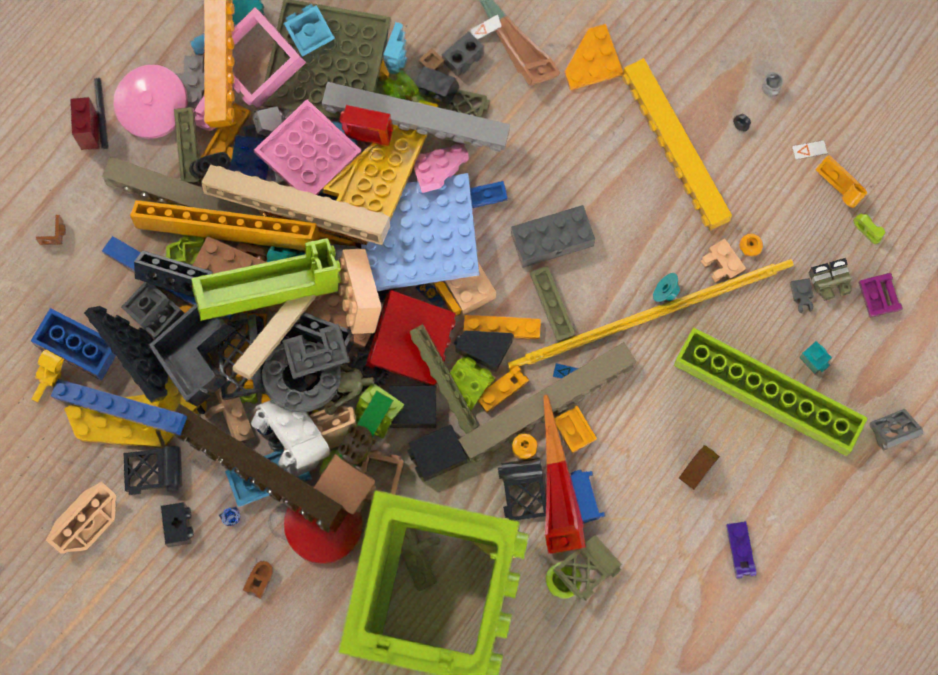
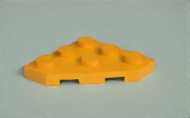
(593, 60)

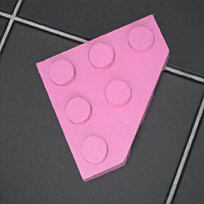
(436, 166)

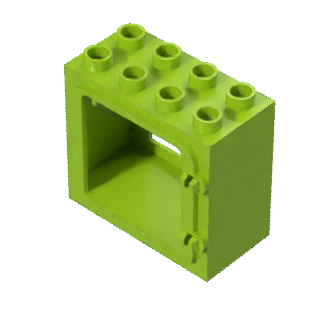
(377, 574)

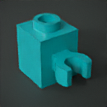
(816, 358)

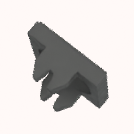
(900, 417)

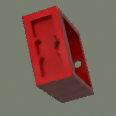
(367, 125)

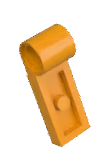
(843, 181)

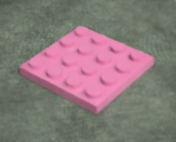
(307, 149)

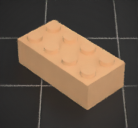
(358, 291)
(471, 291)

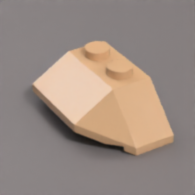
(335, 426)
(84, 520)

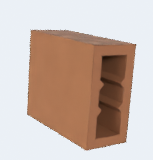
(345, 484)

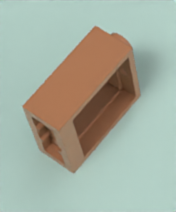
(393, 460)

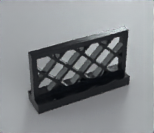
(255, 327)

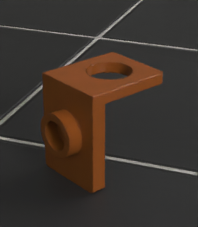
(60, 231)

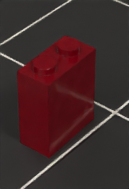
(84, 123)

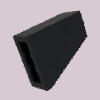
(484, 347)

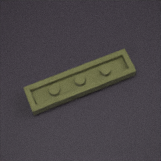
(186, 142)
(552, 304)

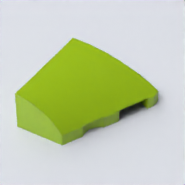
(186, 249)

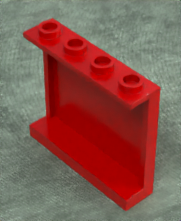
(392, 342)

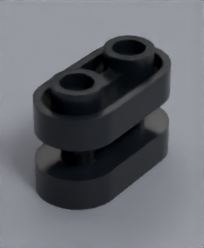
(200, 166)

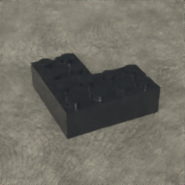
(185, 356)

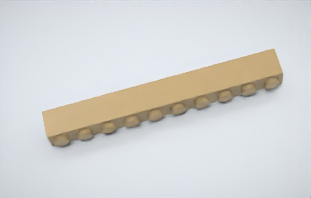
(296, 204)

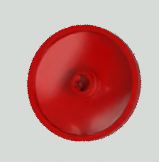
(316, 544)

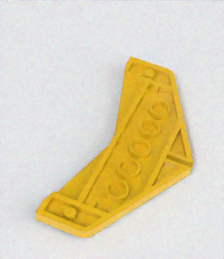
(104, 428)

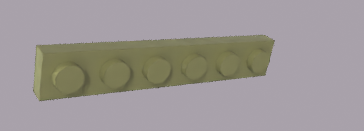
(444, 379)

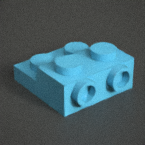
(308, 29)
(394, 53)

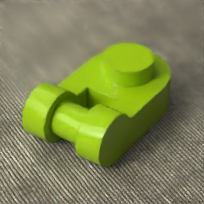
(868, 228)

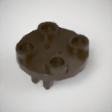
(356, 444)

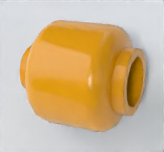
(521, 452)

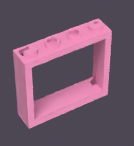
(281, 74)

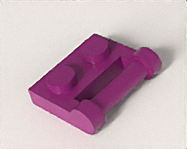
(875, 298)

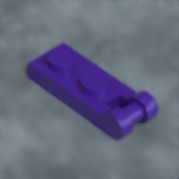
(741, 549)

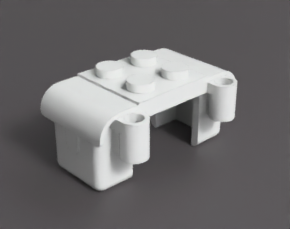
(297, 434)

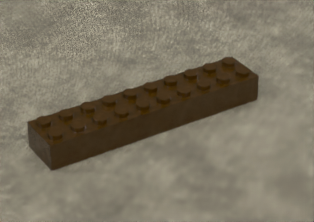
(261, 472)

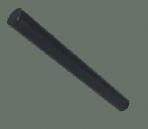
(101, 113)

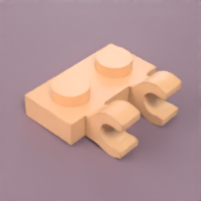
(726, 259)

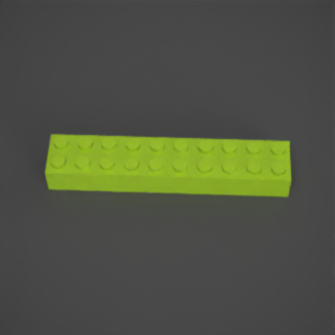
(770, 391)

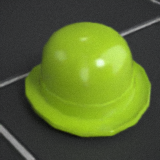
(557, 586)

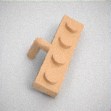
(233, 413)

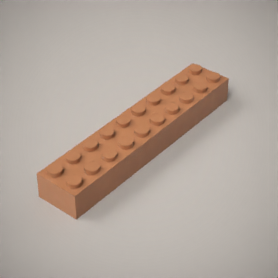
(220, 257)

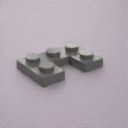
(306, 363)

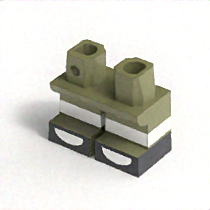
(831, 276)

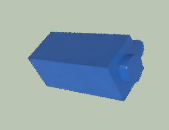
(585, 496)

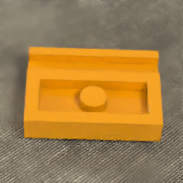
(574, 429)

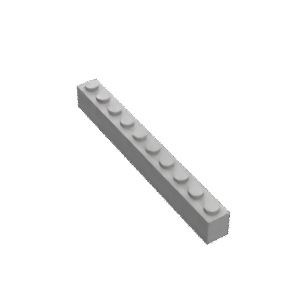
(421, 117)

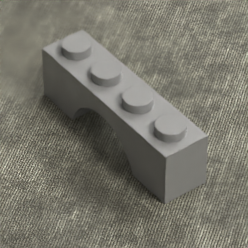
(266, 122)

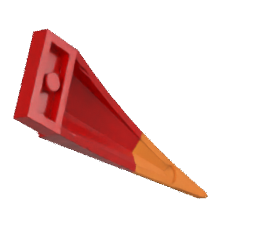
(563, 516)

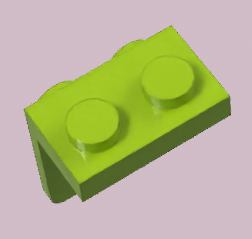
(471, 380)
(393, 411)

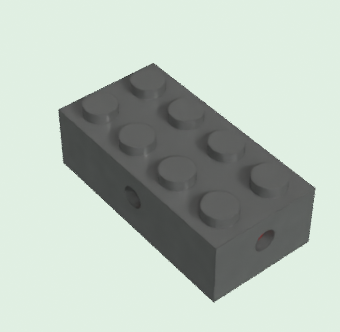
(552, 236)

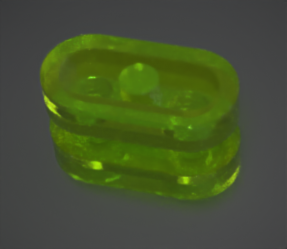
(393, 88)

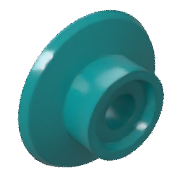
(667, 288)

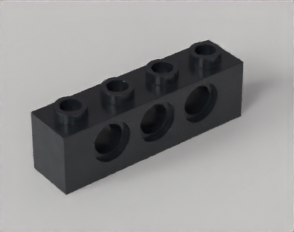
(167, 272)
(309, 327)

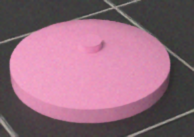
(148, 100)

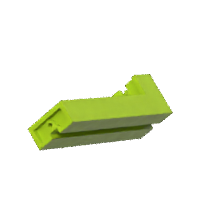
(268, 282)

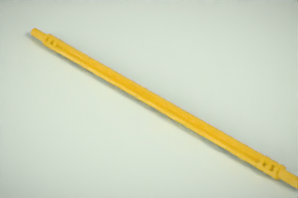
(650, 314)

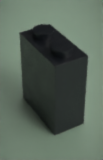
(418, 408)
(436, 453)

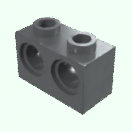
(459, 51)

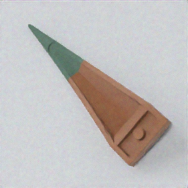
(524, 53)

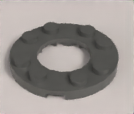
(293, 399)

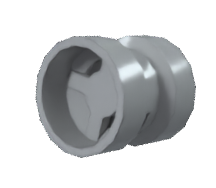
(772, 80)

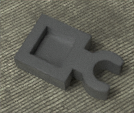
(803, 292)

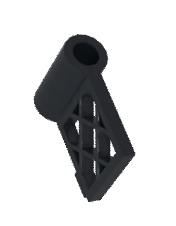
(168, 473)
(521, 473)

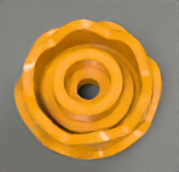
(750, 250)

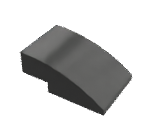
(152, 309)

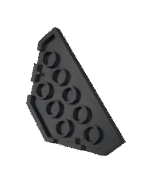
(132, 350)

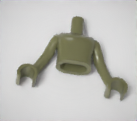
(350, 383)

